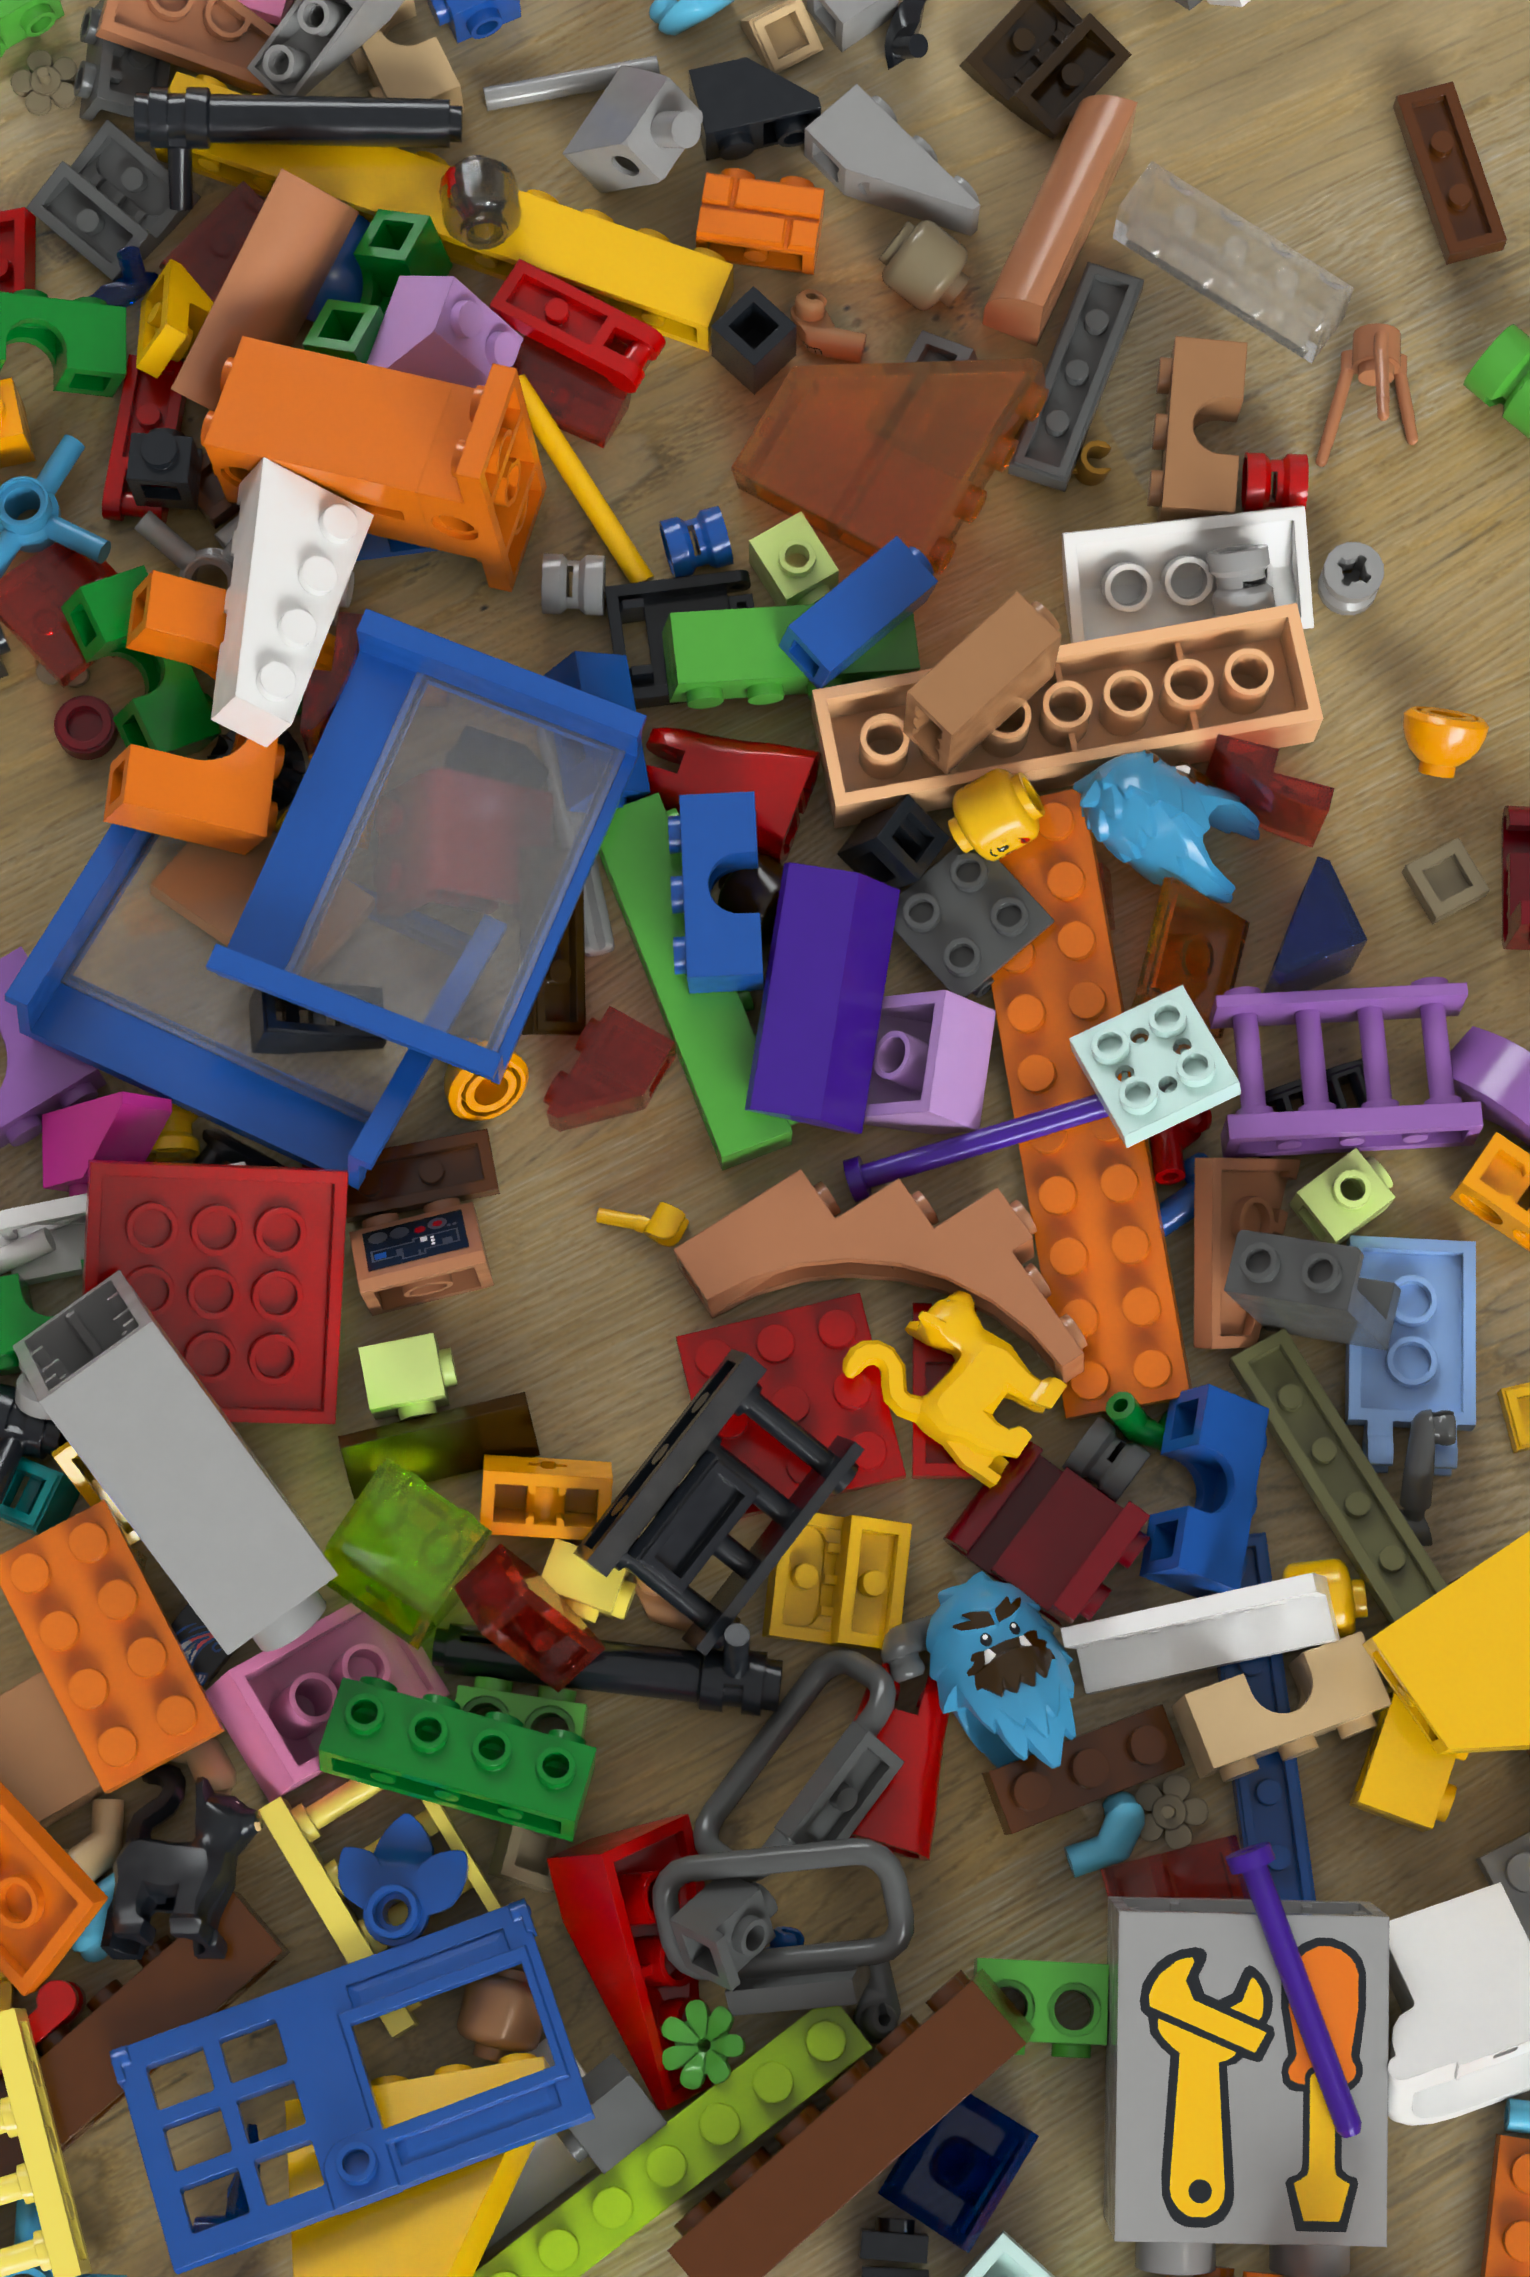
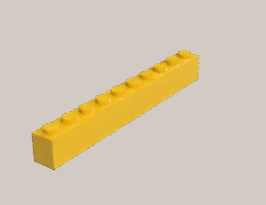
(632, 270)

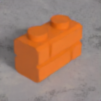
(761, 220)

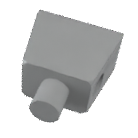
(634, 131)

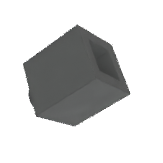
(621, 2115)

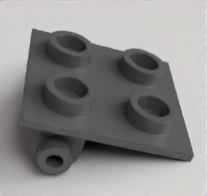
(968, 920)

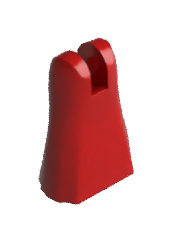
(715, 764)
(907, 1808)

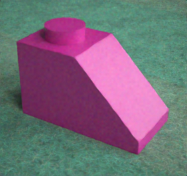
(105, 1128)

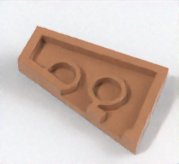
(198, 35)
(1229, 1199)

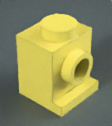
(584, 1588)

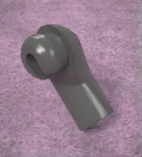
(902, 1649)
(879, 2005)

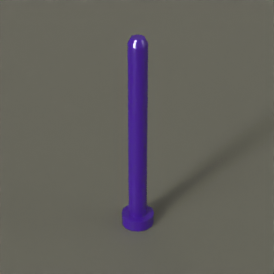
(866, 1176)
(1253, 1865)

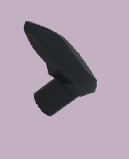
(902, 33)
(225, 1147)

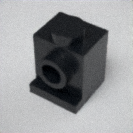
(164, 459)
(894, 844)

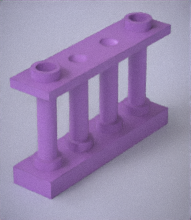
(1317, 1123)

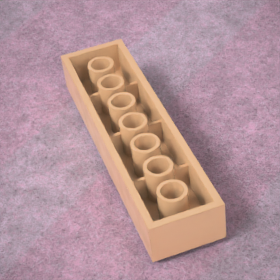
(1107, 698)

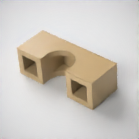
(406, 70)
(1231, 1730)

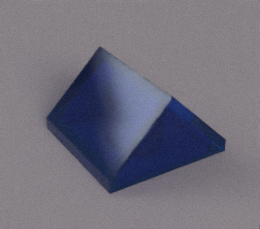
(1321, 935)
(959, 2170)

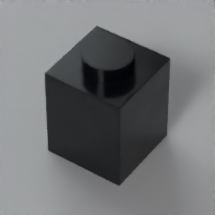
(753, 340)

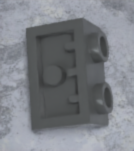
(113, 72)

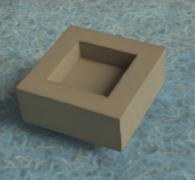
(1445, 881)
(522, 1857)

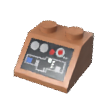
(420, 1256)

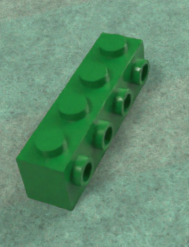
(458, 1757)

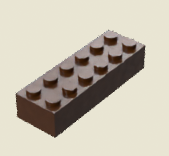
(863, 2130)

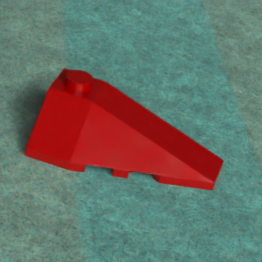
(611, 1920)

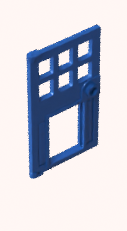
(343, 2122)

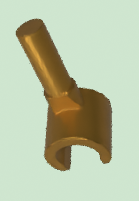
(1084, 471)

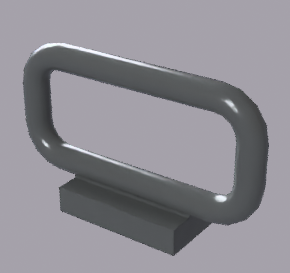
(842, 1785)
(798, 1974)

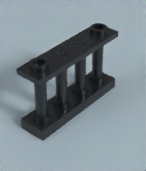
(728, 1391)

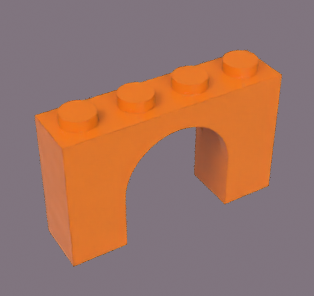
(193, 800)

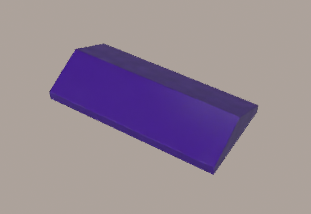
(822, 997)

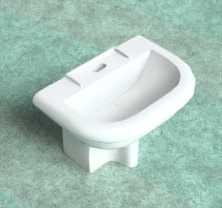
(1463, 2005)

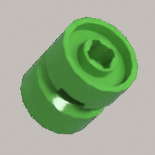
(1504, 377)

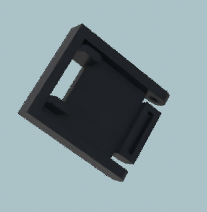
(652, 603)

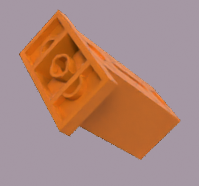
(417, 452)

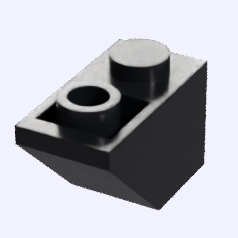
(749, 108)

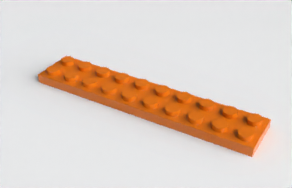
(1085, 1190)

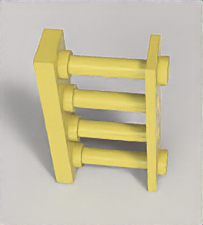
(300, 1826)
(44, 2174)

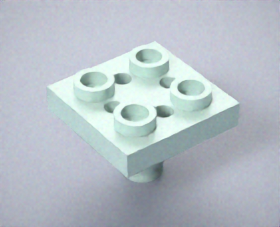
(1162, 1084)

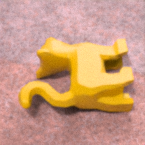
(963, 1401)

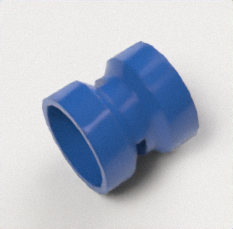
(709, 539)

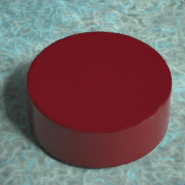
(85, 727)

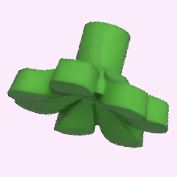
(701, 2044)

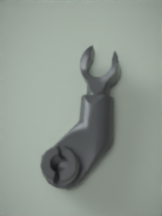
(1418, 1474)

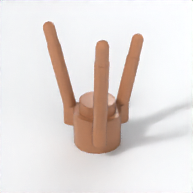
(1378, 362)

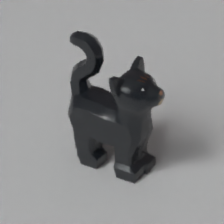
(178, 1877)

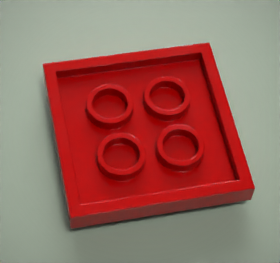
(805, 1381)

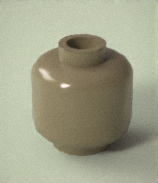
(925, 265)

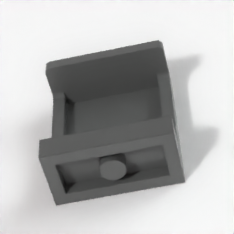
(1311, 1289)

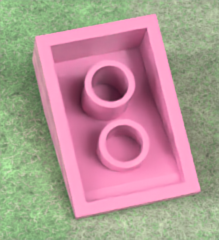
(284, 1697)

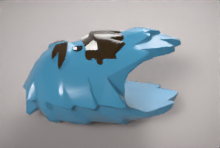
(1158, 816)
(1001, 1671)

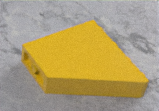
(1467, 1657)
(428, 2227)

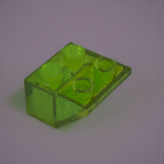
(404, 1553)

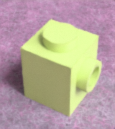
(793, 563)
(1344, 1198)
(407, 1376)

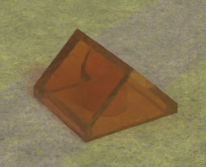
(1192, 946)

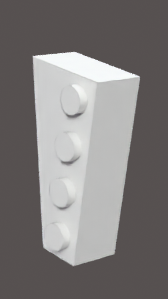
(285, 587)

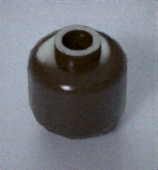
(754, 892)

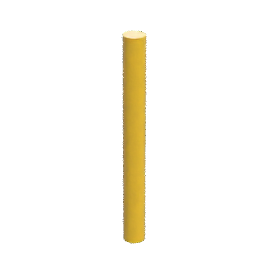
(584, 487)

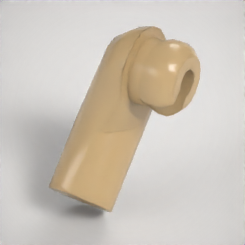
(212, 1763)
(102, 1846)

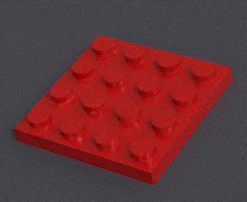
(234, 1272)

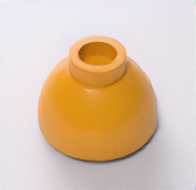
(1442, 738)
(479, 1098)

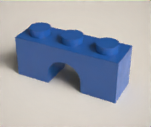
(718, 946)
(1222, 1447)

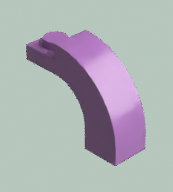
(1497, 1075)

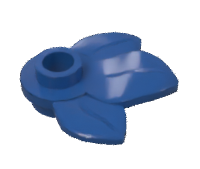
(402, 1871)

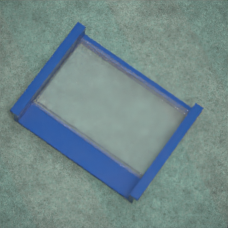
(435, 847)
(132, 996)

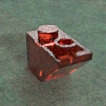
(613, 1075)

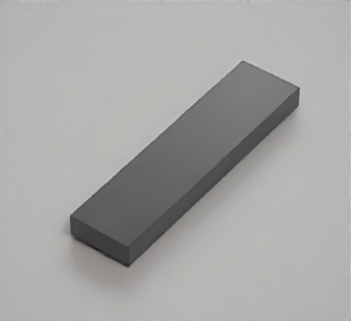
(1077, 376)

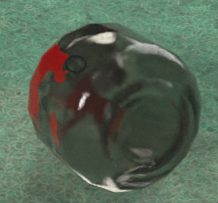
(480, 202)

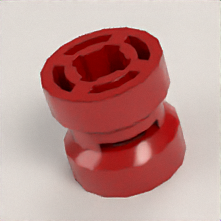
(1288, 481)

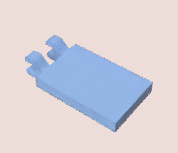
(1429, 1347)

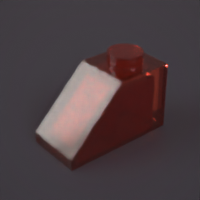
(527, 1618)

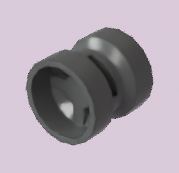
(1106, 1459)

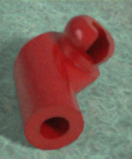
(1169, 1145)

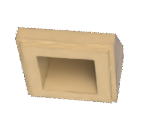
(782, 34)

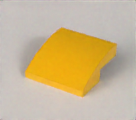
(840, 1583)

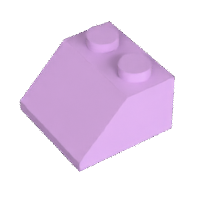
(442, 332)
(930, 1063)

